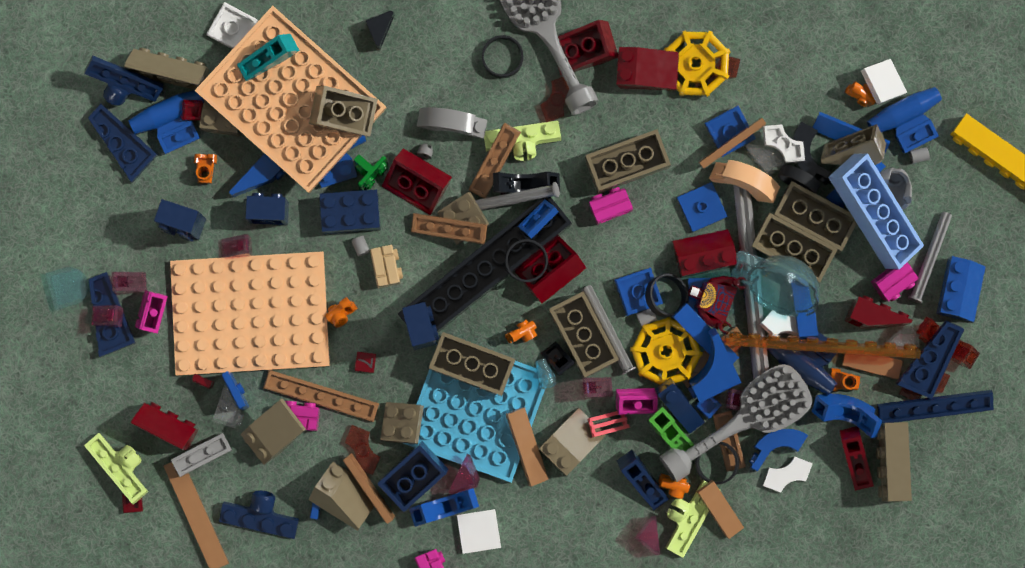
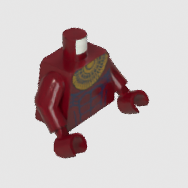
(715, 300)

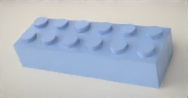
(876, 211)

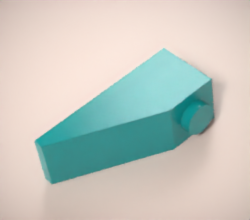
(268, 56)

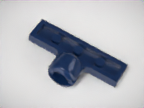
(122, 82)
(259, 516)

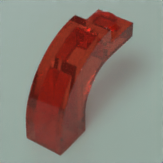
(964, 353)

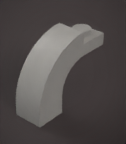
(451, 120)

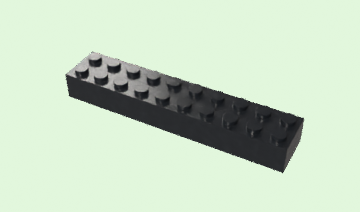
(487, 268)

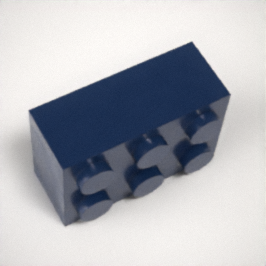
(350, 211)
(180, 220)
(419, 326)
(413, 476)

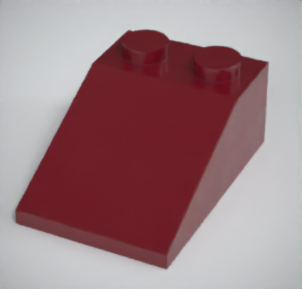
(588, 45)
(647, 69)

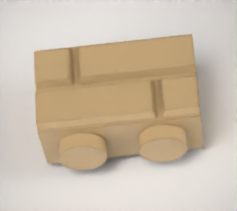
(385, 266)

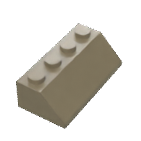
(167, 69)
(783, 238)

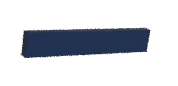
(936, 406)

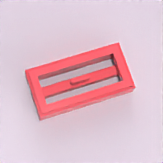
(623, 419)

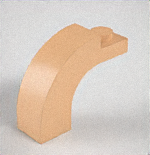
(747, 177)

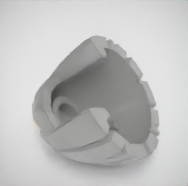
(899, 185)

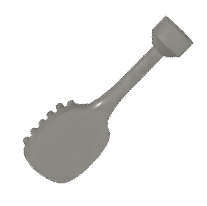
(540, 18)
(767, 404)

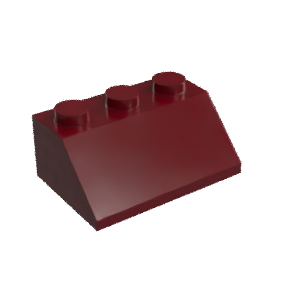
(416, 181)
(705, 253)
(562, 267)
(165, 425)

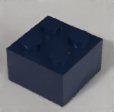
(267, 210)

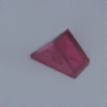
(237, 246)
(128, 282)
(107, 316)
(597, 387)
(732, 400)
(466, 477)
(649, 536)

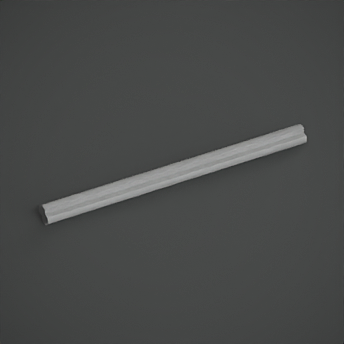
(753, 309)

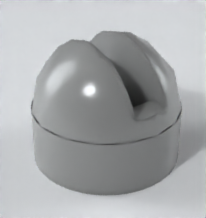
(425, 149)

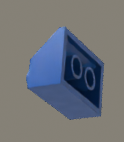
(961, 289)

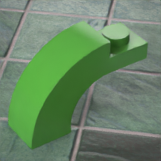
(669, 431)

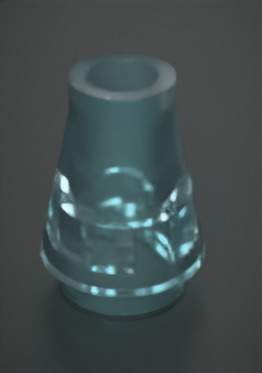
(545, 375)

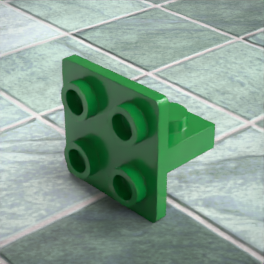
(369, 172)

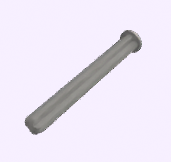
(518, 197)
(930, 257)
(624, 360)

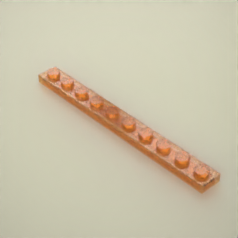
(814, 344)

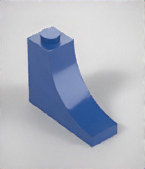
(717, 373)

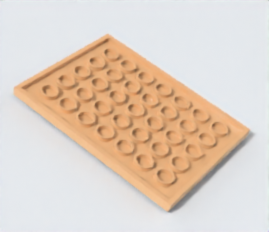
(278, 103)
(249, 313)

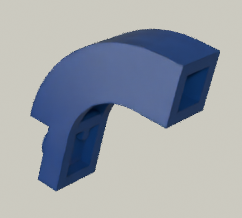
(847, 409)
(444, 507)

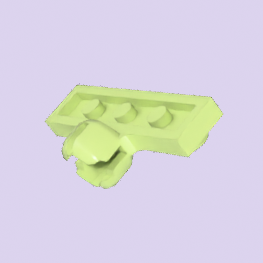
(530, 137)
(118, 466)
(688, 522)

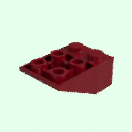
(867, 314)

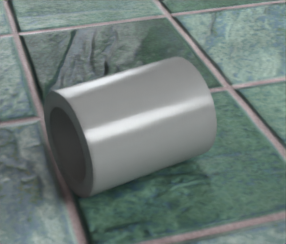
(919, 155)
(360, 246)
(646, 317)

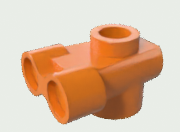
(861, 93)
(205, 163)
(338, 313)
(525, 330)
(840, 378)
(677, 489)

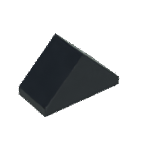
(379, 27)
(557, 358)

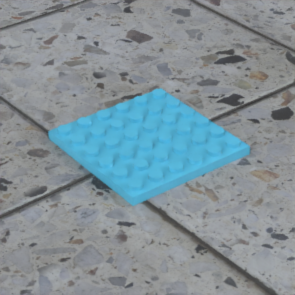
(474, 422)

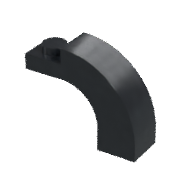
(806, 134)
(511, 183)

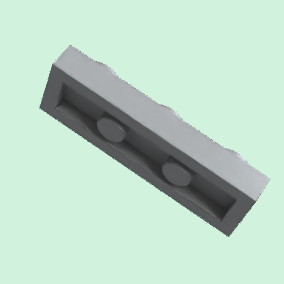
(201, 455)

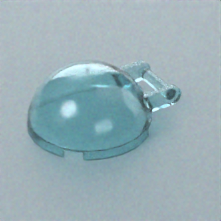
(780, 283)

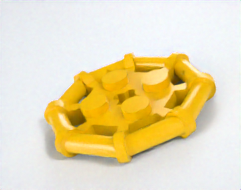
(707, 64)
(655, 347)

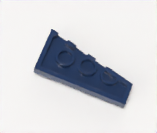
(126, 147)
(109, 338)
(926, 373)

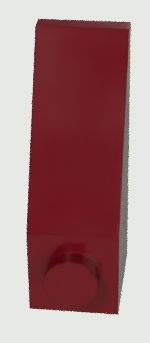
(856, 458)

